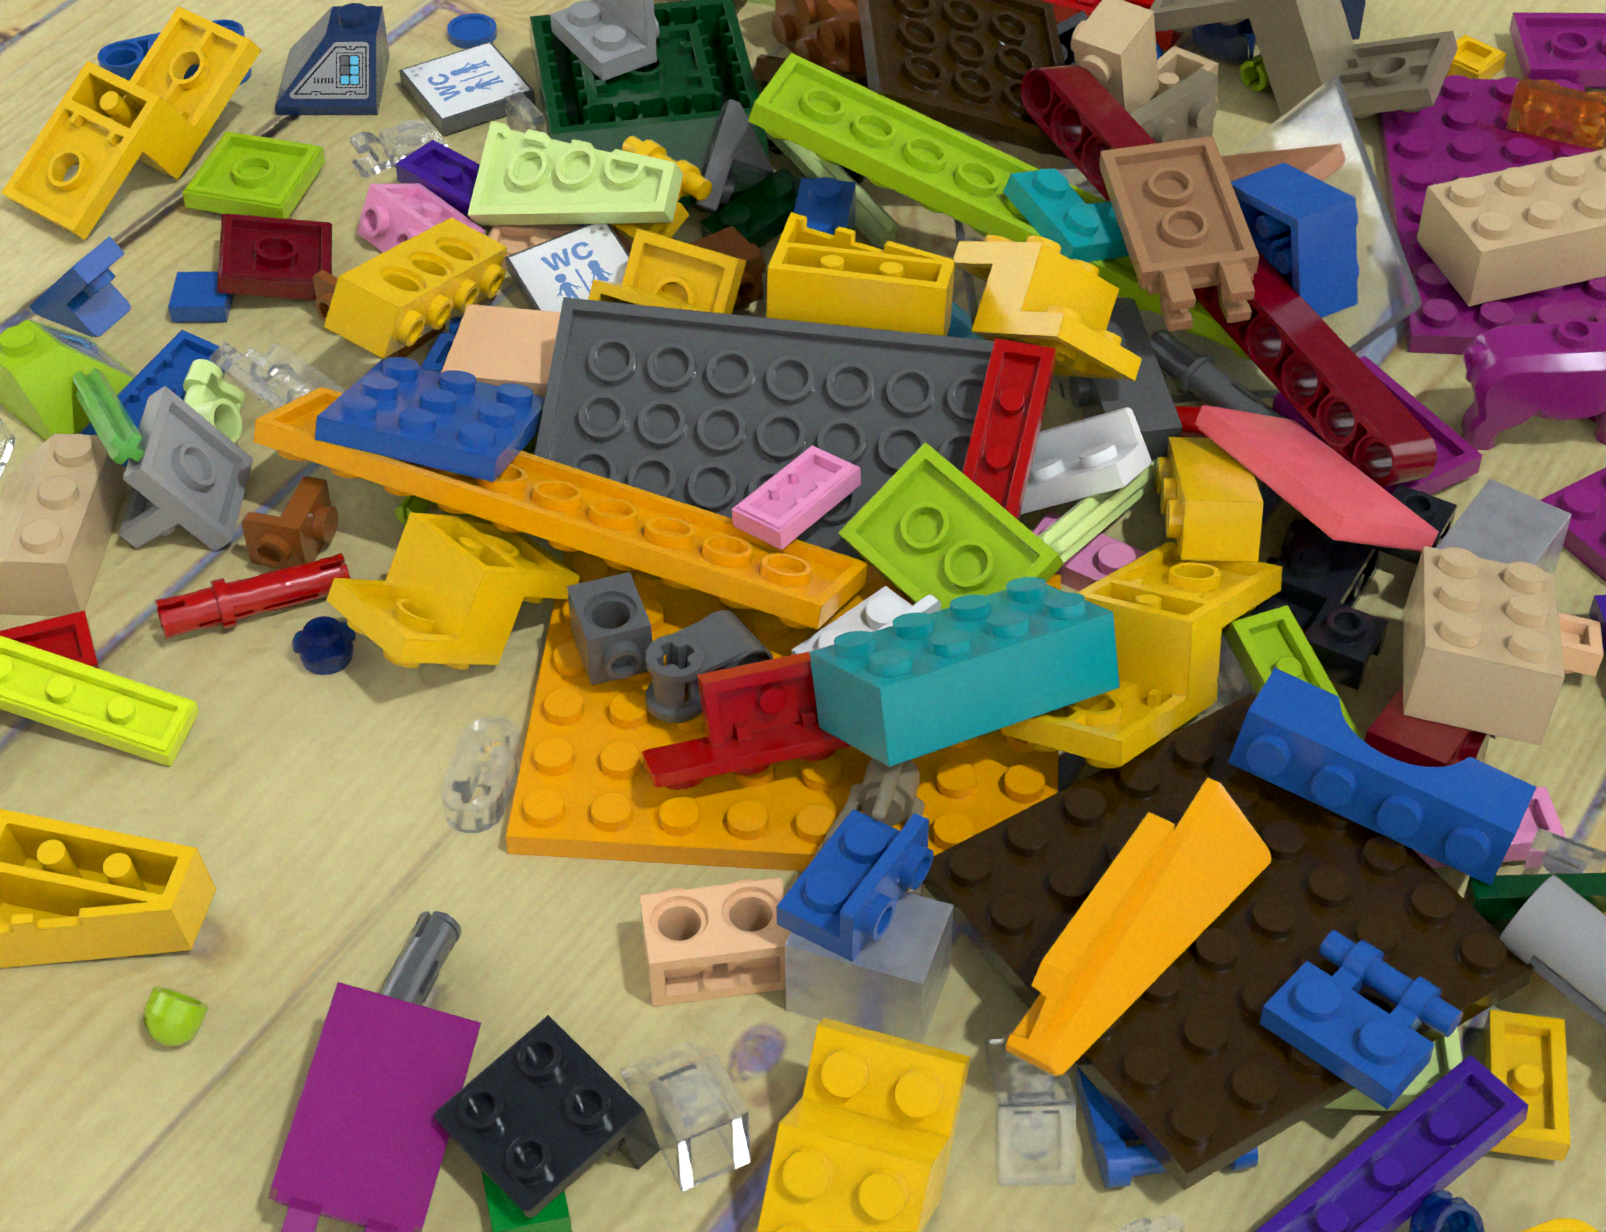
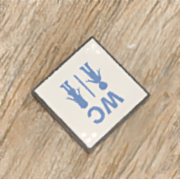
(464, 87)
(568, 266)

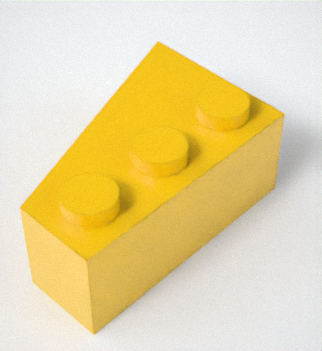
(857, 285)

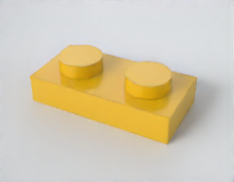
(1532, 1062)

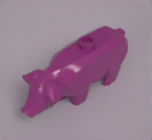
(1538, 372)

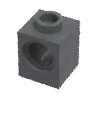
(609, 627)

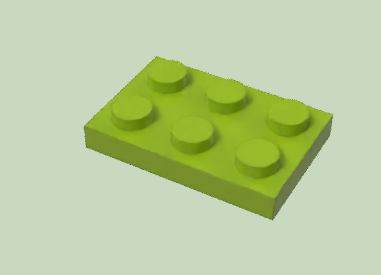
(944, 535)

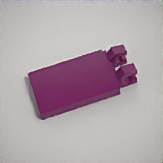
(366, 1120)

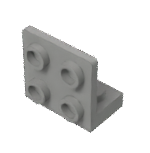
(609, 34)

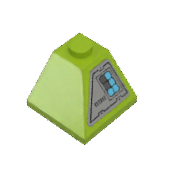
(39, 376)

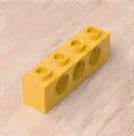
(415, 287)

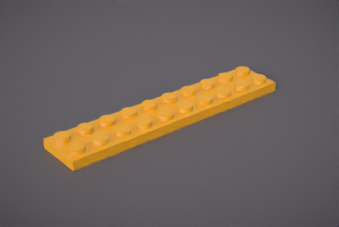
(597, 517)

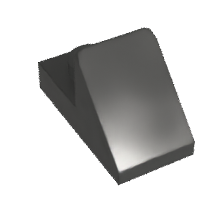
(733, 144)

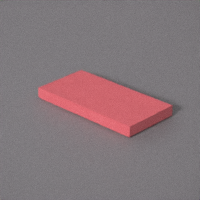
(1316, 479)

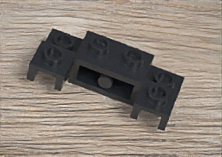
(1328, 578)

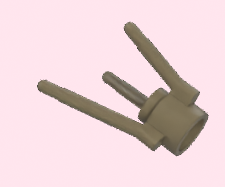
(886, 796)

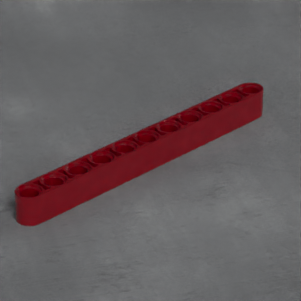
(1284, 333)

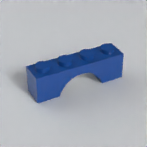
(1450, 812)

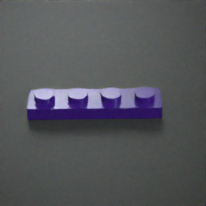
(1409, 1156)

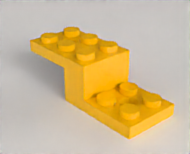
(115, 122)
(1166, 649)

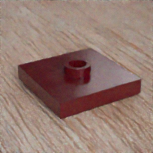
(272, 256)

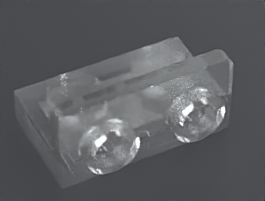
(271, 378)

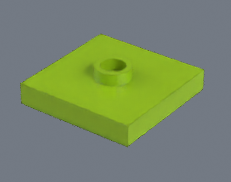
(254, 176)

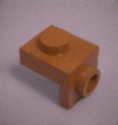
(297, 533)

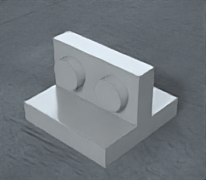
(185, 477)

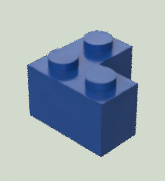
(1304, 233)

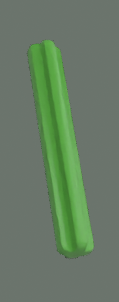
(108, 416)

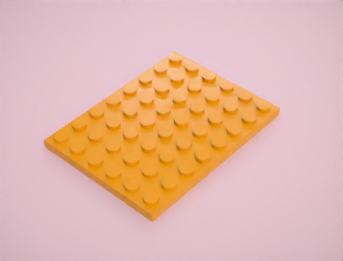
(592, 798)

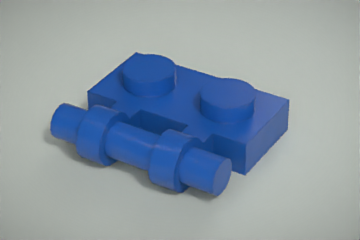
(1349, 1033)

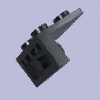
(545, 1118)

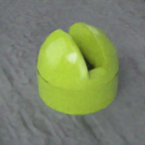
(173, 1016)

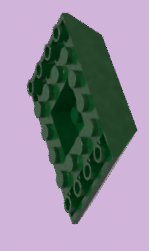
(668, 101)

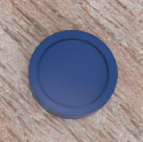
(471, 30)

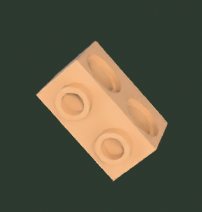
(714, 941)

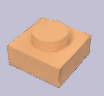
(1580, 644)

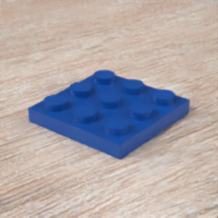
(433, 418)

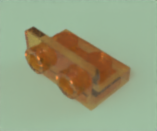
(1559, 113)

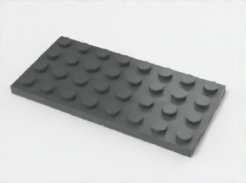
(728, 400)

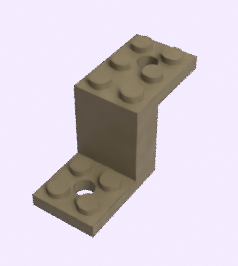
(1311, 42)

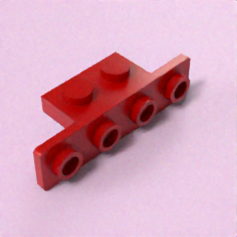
(750, 720)

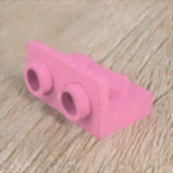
(401, 212)

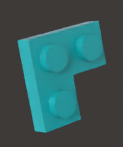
(1061, 215)

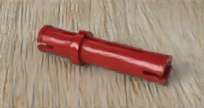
(240, 599)

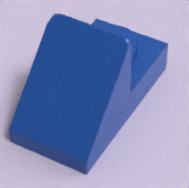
(84, 294)

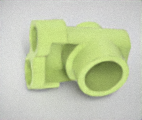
(214, 398)

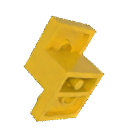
(674, 276)
(1048, 302)
(451, 592)
(866, 1136)

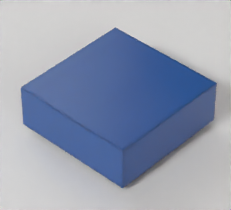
(197, 300)

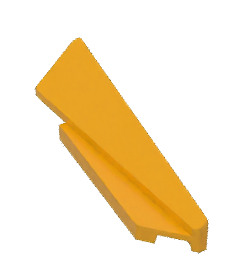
(1137, 923)

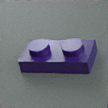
(441, 172)

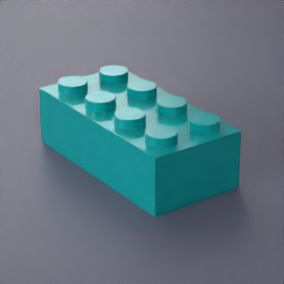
(963, 670)

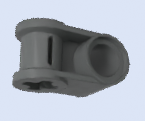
(704, 647)

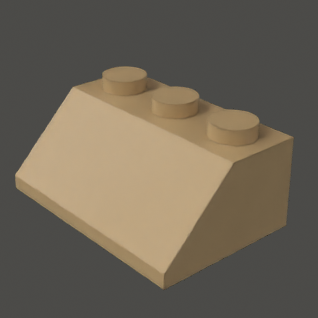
(57, 525)

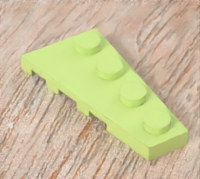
(558, 182)

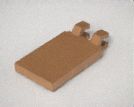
(1182, 226)

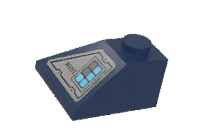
(337, 65)

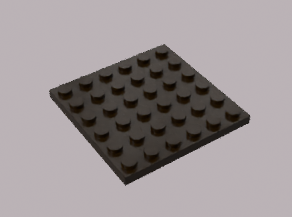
(1190, 1053)

